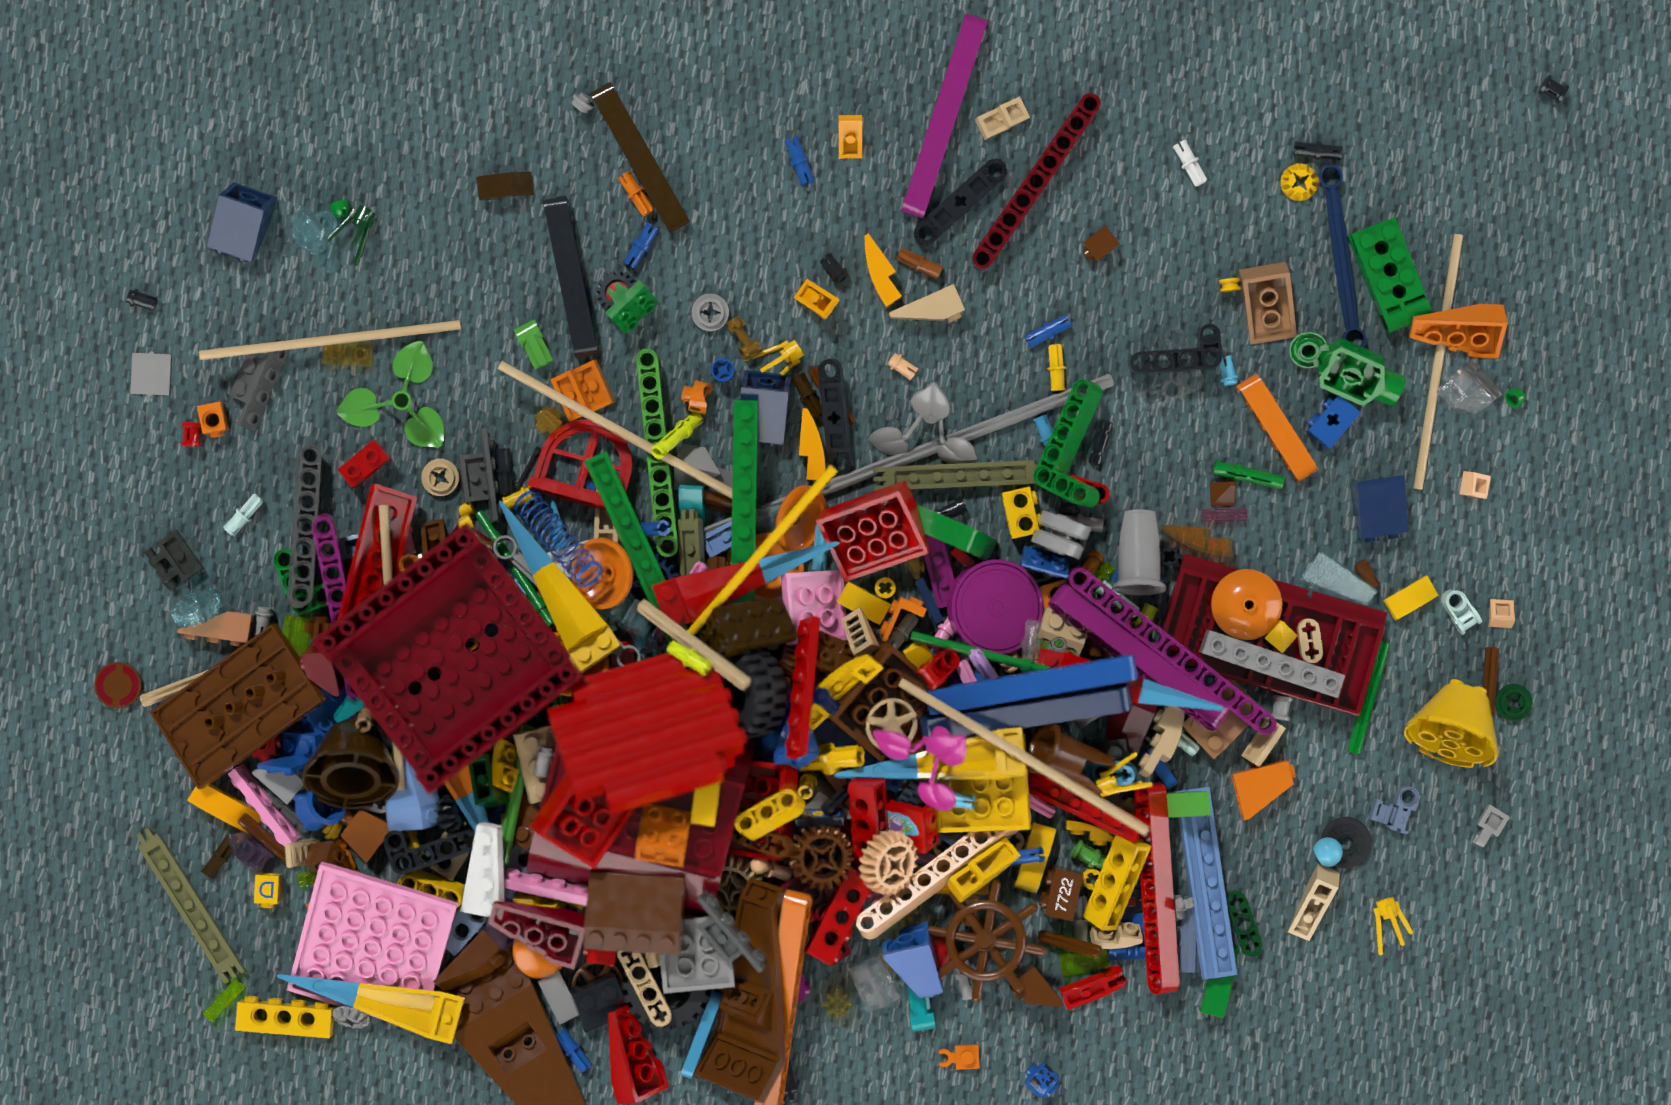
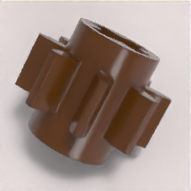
(317, 625)

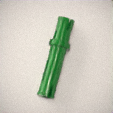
(1239, 472)

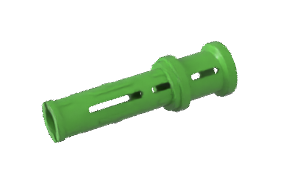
(1091, 856)

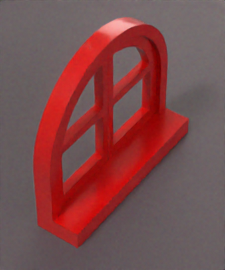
(578, 493)

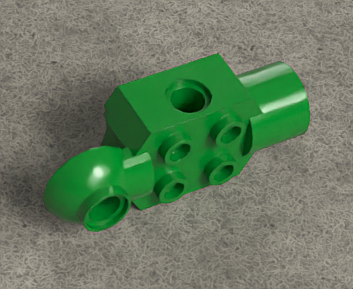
(1348, 369)

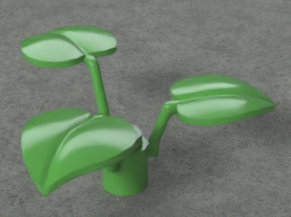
(426, 426)

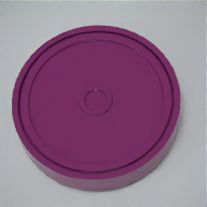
(992, 605)

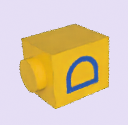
(268, 889)

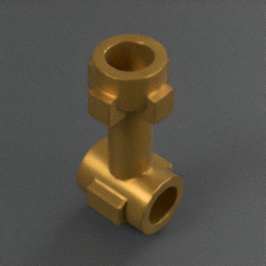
(749, 348)

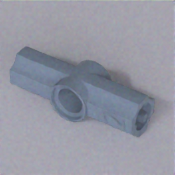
(1187, 946)

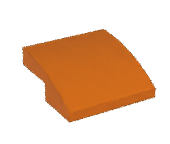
(593, 385)

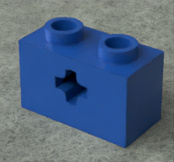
(1329, 434)

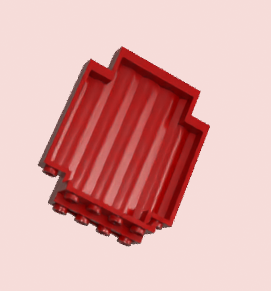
(646, 732)

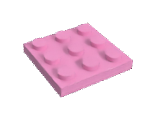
(815, 595)

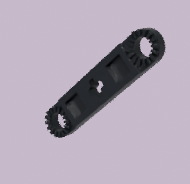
(947, 213)
(834, 399)

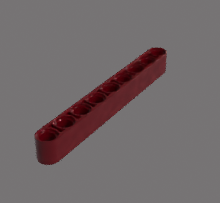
(1043, 173)

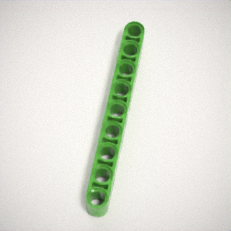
(654, 466)

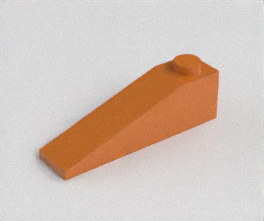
(1471, 329)

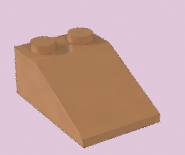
(1268, 302)
(1215, 742)

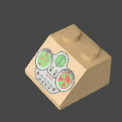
(1059, 635)

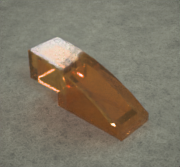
(1199, 540)

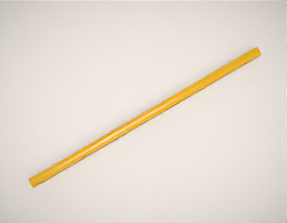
(763, 549)

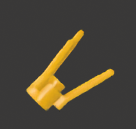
(790, 353)
(1110, 785)
(1389, 909)

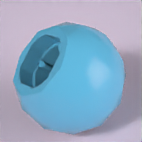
(1328, 851)

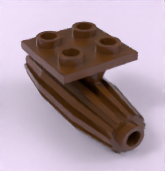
(830, 655)

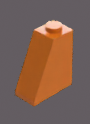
(1261, 785)

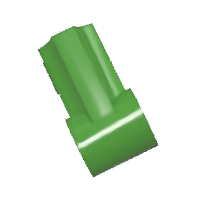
(533, 342)

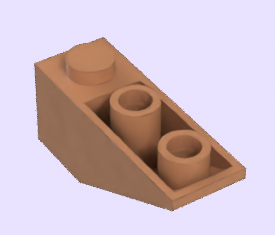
(226, 626)

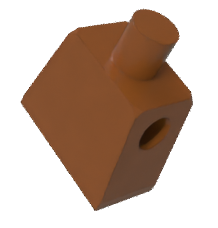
(364, 832)

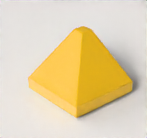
(1281, 636)

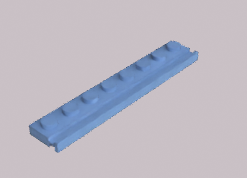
(1208, 894)

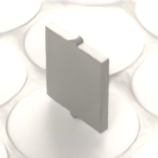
(150, 374)

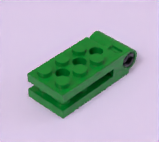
(1392, 311)

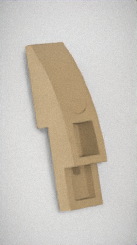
(1169, 725)

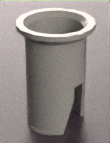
(1139, 555)

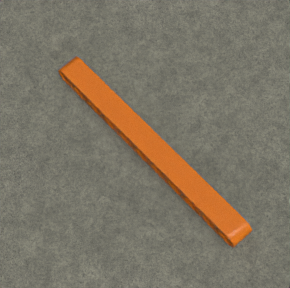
(792, 945)

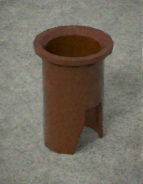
(1065, 755)

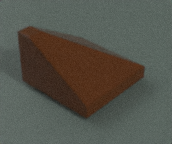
(1222, 493)

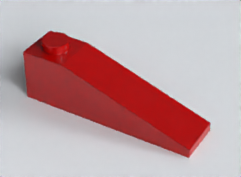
(633, 1066)

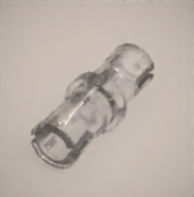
(1030, 642)

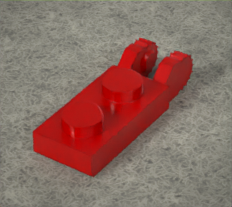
(1093, 987)

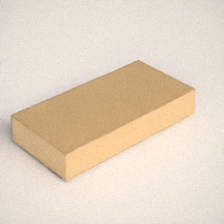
(1262, 744)

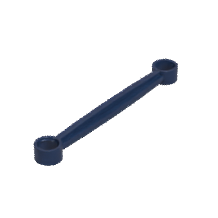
(1341, 254)

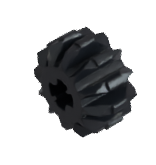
(450, 815)

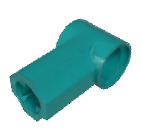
(921, 1012)

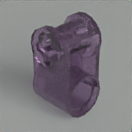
(254, 853)

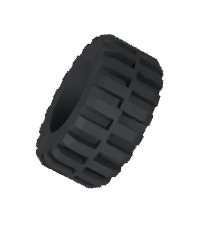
(764, 700)
(682, 1012)

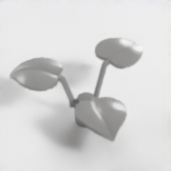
(933, 407)

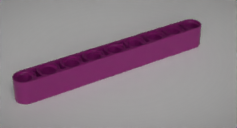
(944, 115)
(332, 583)
(1120, 642)

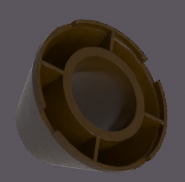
(351, 768)

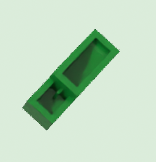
(1217, 993)

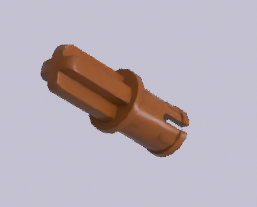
(919, 263)

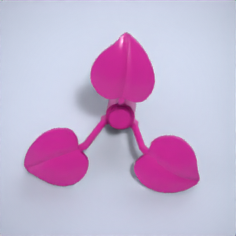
(939, 743)

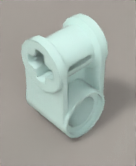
(1463, 614)

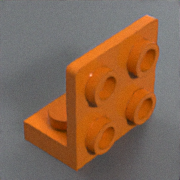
(663, 835)

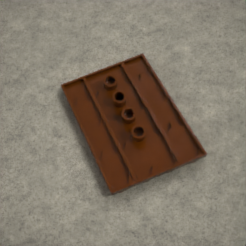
(237, 706)

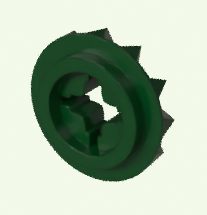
(1524, 700)

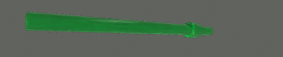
(538, 602)
(1024, 664)

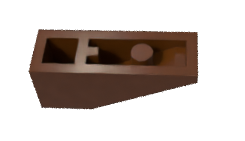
(476, 960)

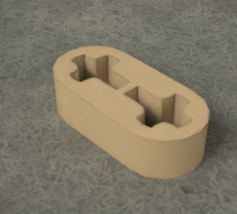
(1315, 640)

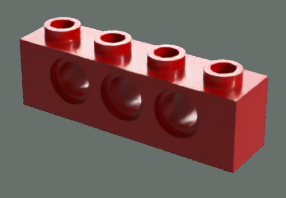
(867, 813)
(816, 945)

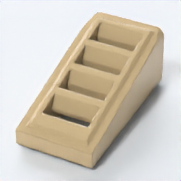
(871, 643)
(297, 852)

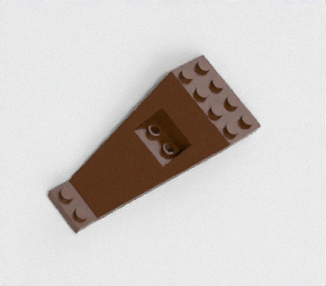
(499, 1018)
(750, 1024)

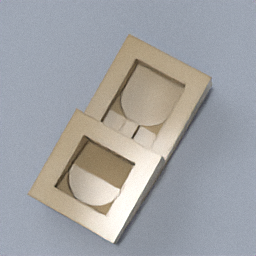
(1002, 118)

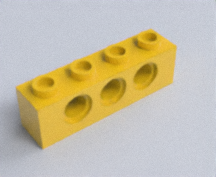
(1116, 883)
(248, 1020)

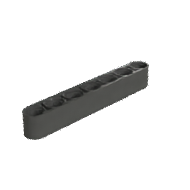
(308, 515)

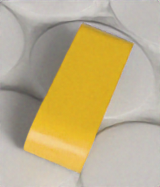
(781, 814)
(1031, 873)
(443, 886)

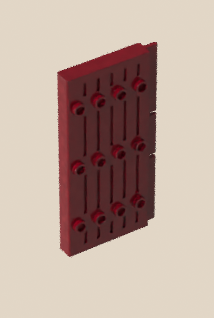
(1347, 632)

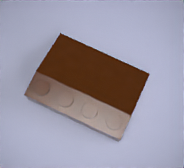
(862, 697)
(635, 913)

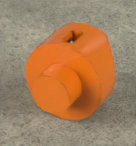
(696, 396)

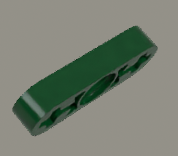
(1255, 938)

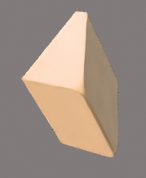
(1475, 484)
(1501, 613)

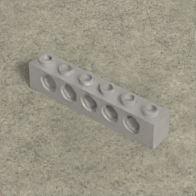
(1272, 663)

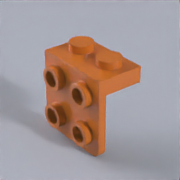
(912, 605)

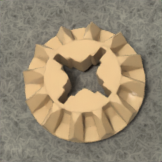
(429, 480)

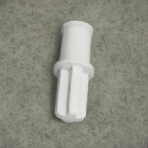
(1190, 163)

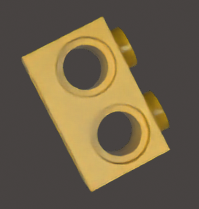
(1014, 513)

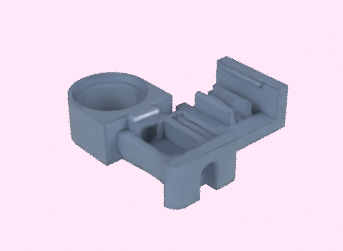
(1398, 815)

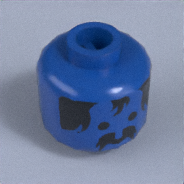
(1042, 1080)

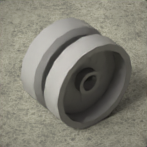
(1060, 535)

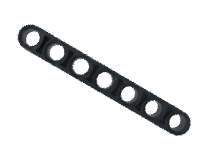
(570, 276)

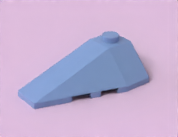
(413, 806)

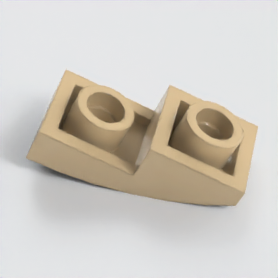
(1126, 935)

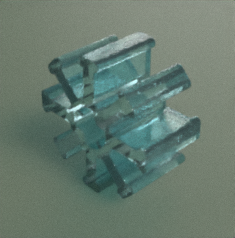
(629, 619)

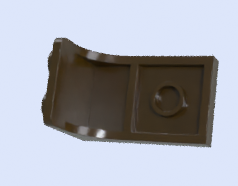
(747, 627)

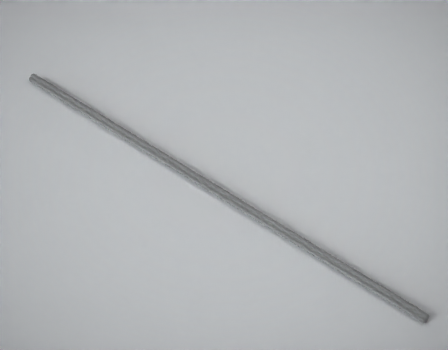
(928, 448)

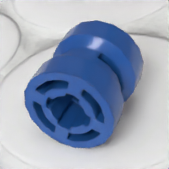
(722, 370)

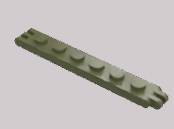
(958, 474)
(690, 544)
(189, 905)

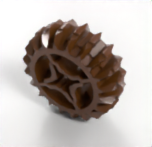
(838, 870)

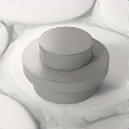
(582, 102)

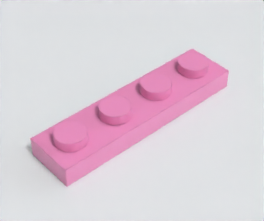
(260, 800)
(545, 887)

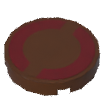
(118, 685)

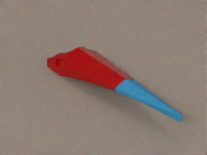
(689, 595)
(1140, 690)

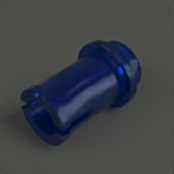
(822, 697)

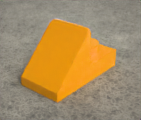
(850, 136)
(816, 299)

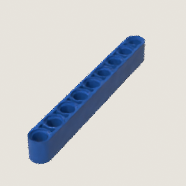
(1036, 683)

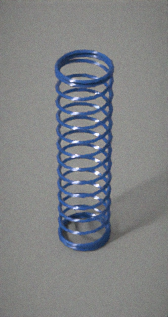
(586, 566)

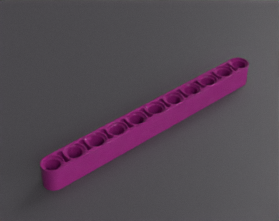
(1180, 658)

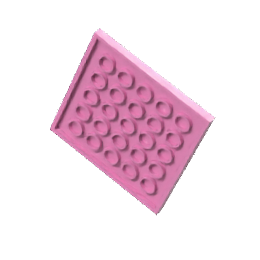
(371, 933)

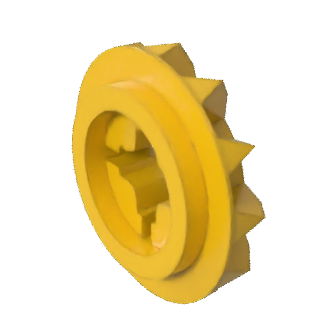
(1288, 180)

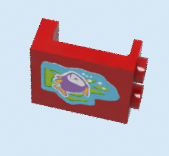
(914, 822)

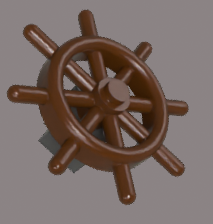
(987, 943)

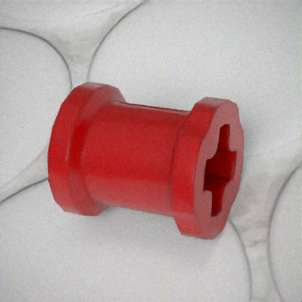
(191, 434)

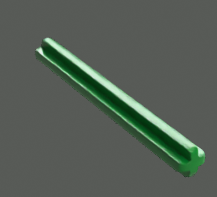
(1362, 721)

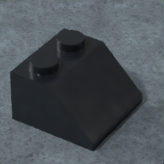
(596, 999)

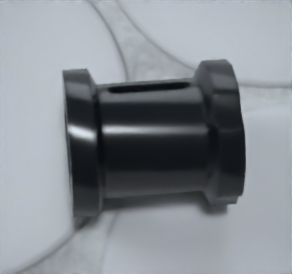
(1553, 89)

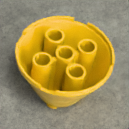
(1456, 726)

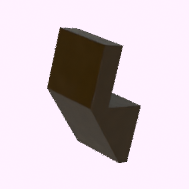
(504, 185)

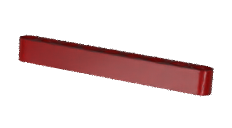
(1158, 892)

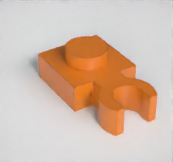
(964, 1056)

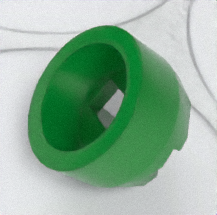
(340, 208)
(1519, 395)

